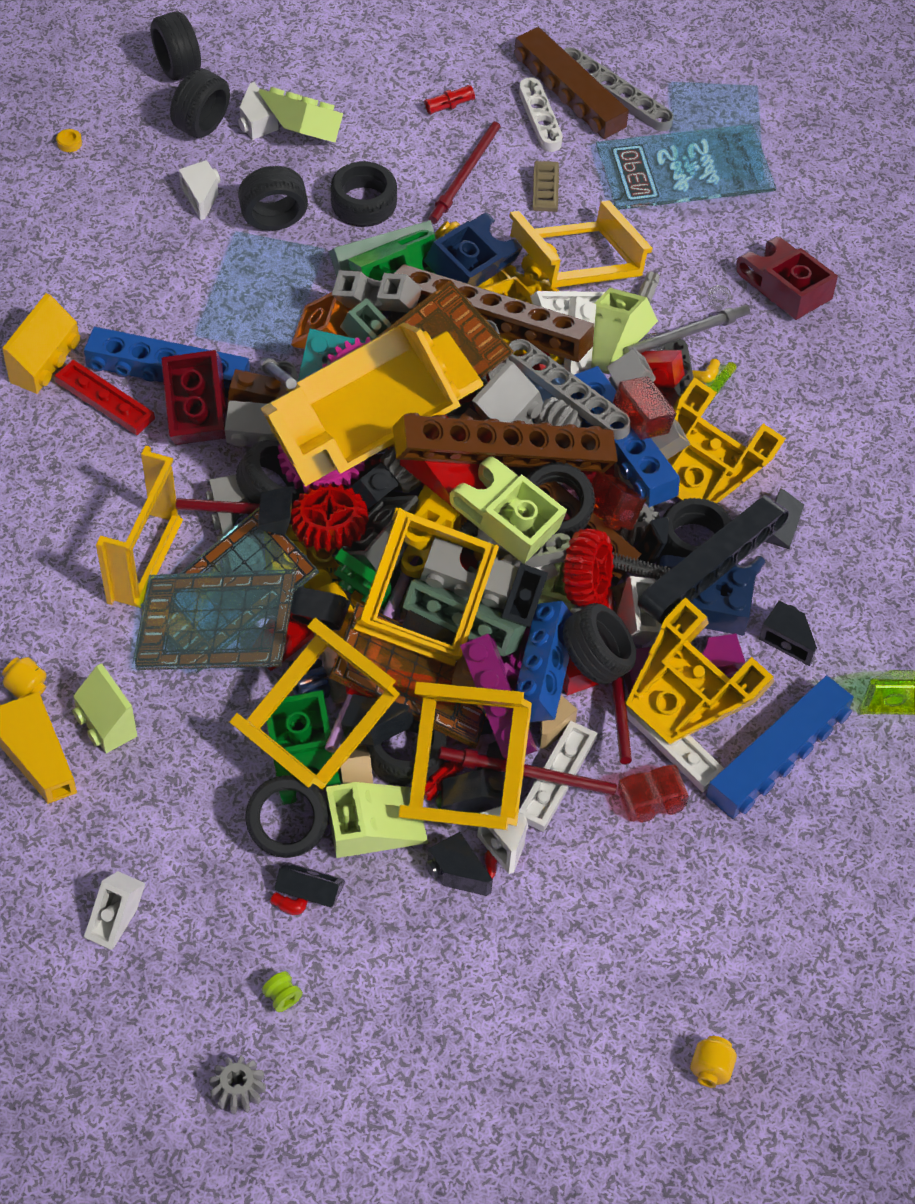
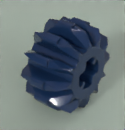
(313, 680)

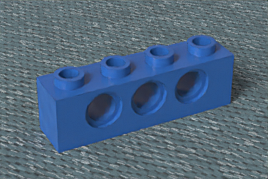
(545, 661)

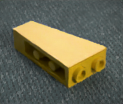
(34, 747)

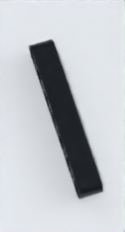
(714, 558)

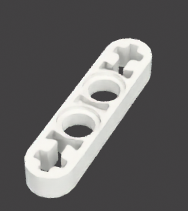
(540, 114)

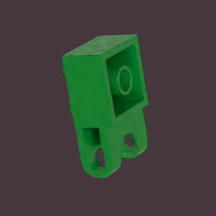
(392, 255)
(309, 715)

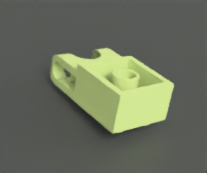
(509, 509)

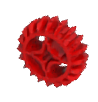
(312, 513)
(588, 567)

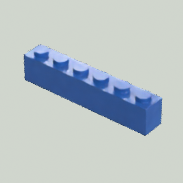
(780, 747)

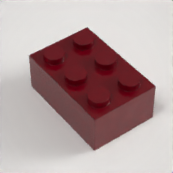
(195, 397)

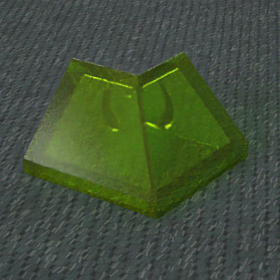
(890, 694)

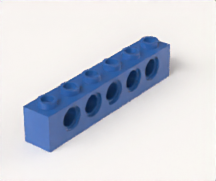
(141, 355)
(637, 459)

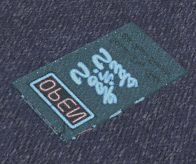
(685, 166)

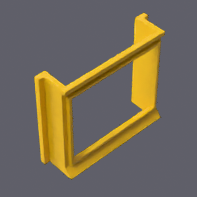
(609, 223)
(117, 557)
(369, 623)
(324, 638)
(515, 761)

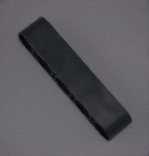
(324, 606)

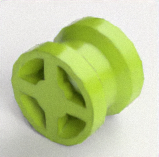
(282, 991)

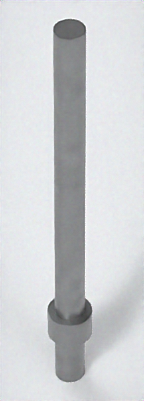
(724, 317)
(270, 367)

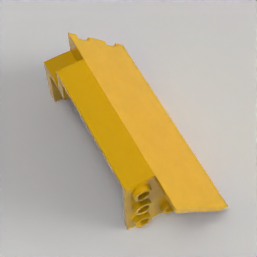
(354, 402)

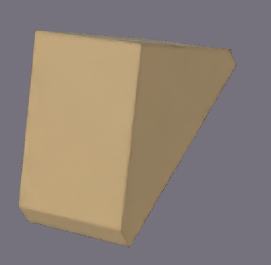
(553, 729)
(357, 767)

